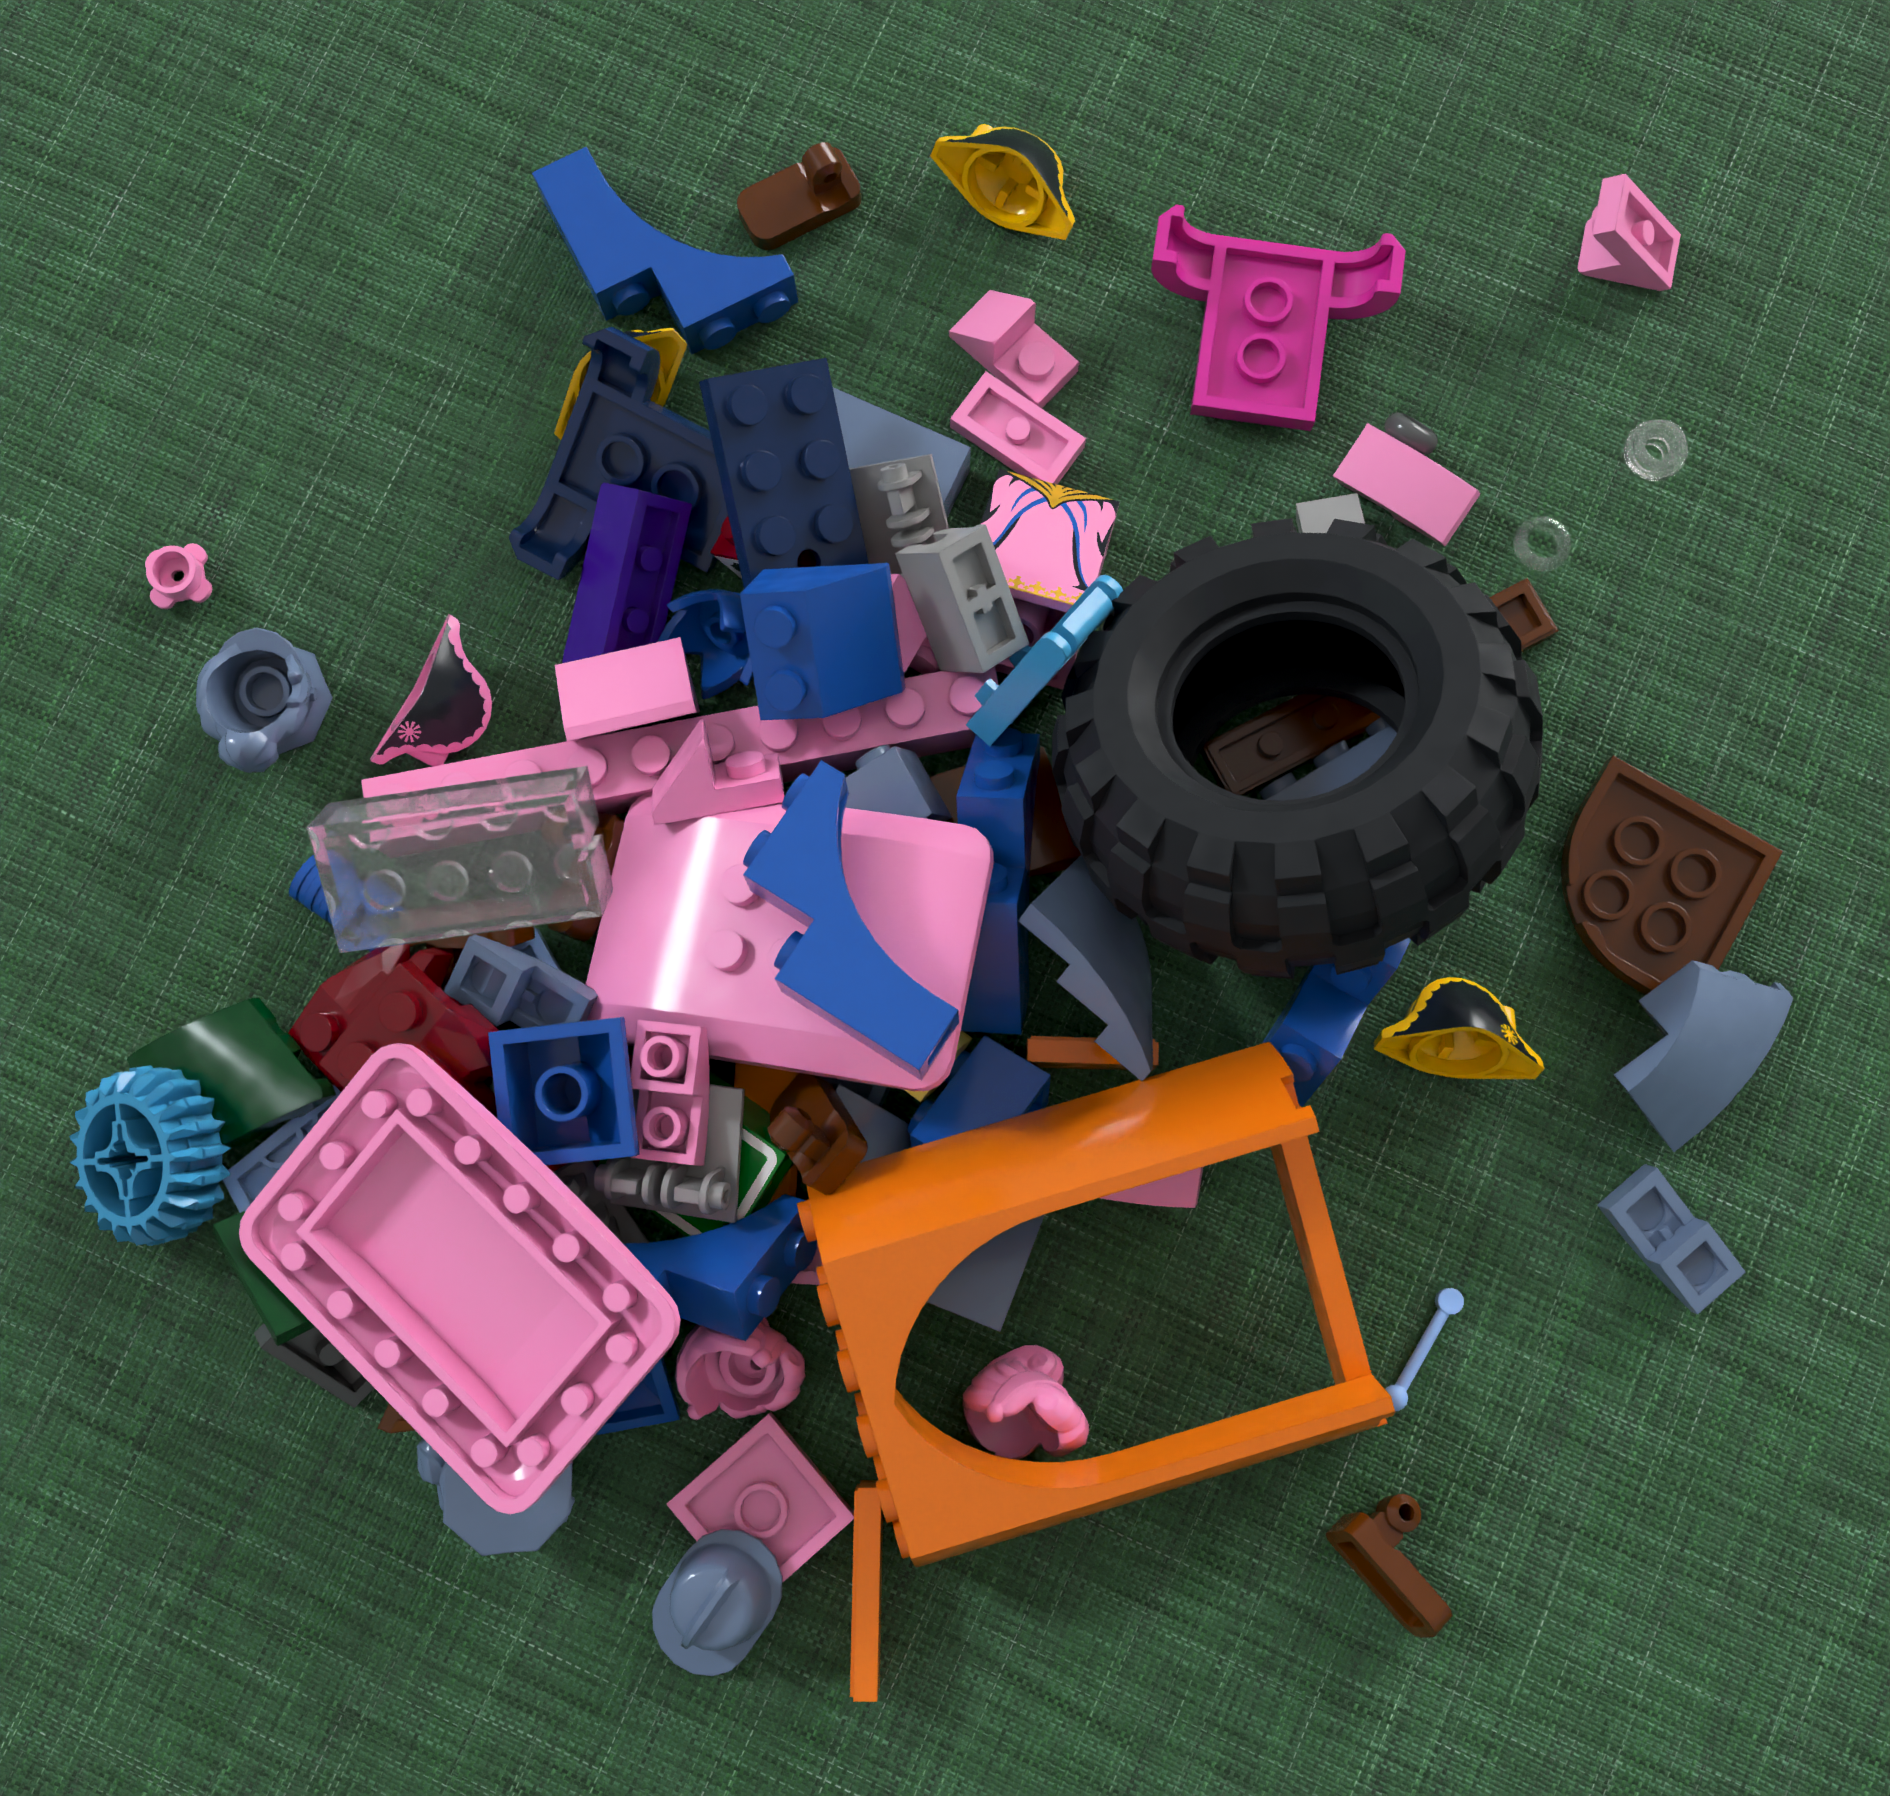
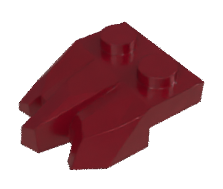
(349, 990)
(420, 1014)

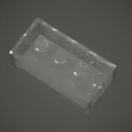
(461, 859)

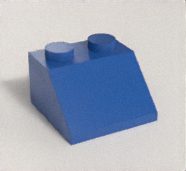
(822, 639)
(566, 1089)

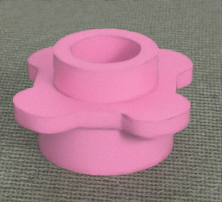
(165, 563)

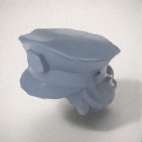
(261, 699)
(484, 1527)

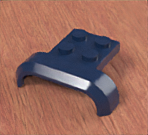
(625, 442)

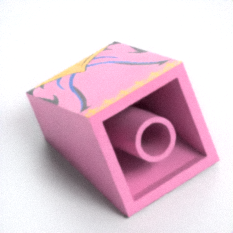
(1048, 548)

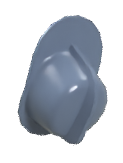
(717, 1602)

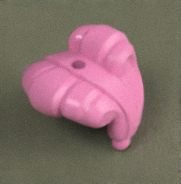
(737, 1373)
(1023, 1405)

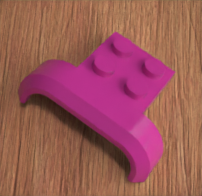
(1268, 314)

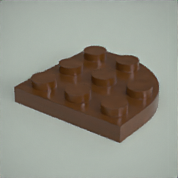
(1657, 877)

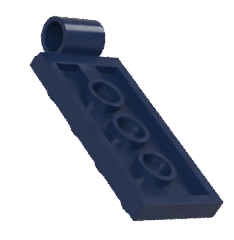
(783, 467)

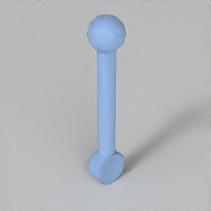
(1447, 1302)

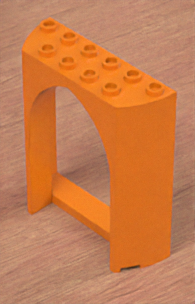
(924, 1209)

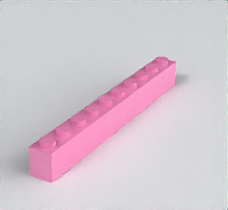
(626, 764)

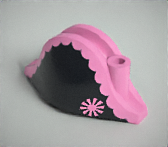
(443, 710)

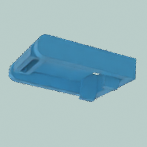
(1042, 662)

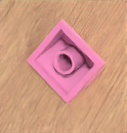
(625, 689)

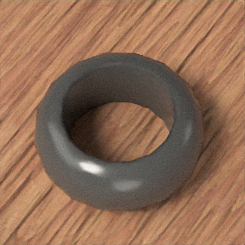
(1411, 432)

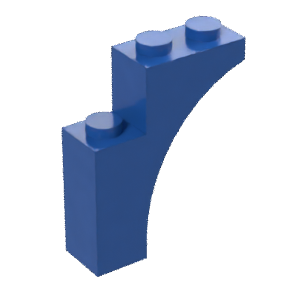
(633, 262)
(1000, 802)
(837, 962)
(1324, 1016)
(734, 1272)

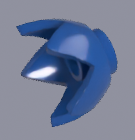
(715, 629)

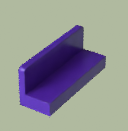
(627, 572)

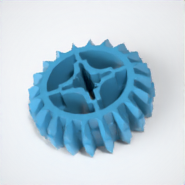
(149, 1155)

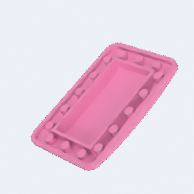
(701, 948)
(459, 1276)

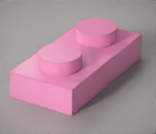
(1016, 431)

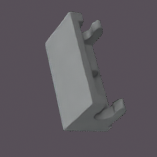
(963, 599)

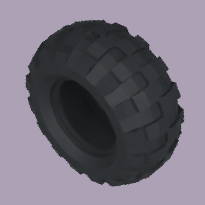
(1323, 871)

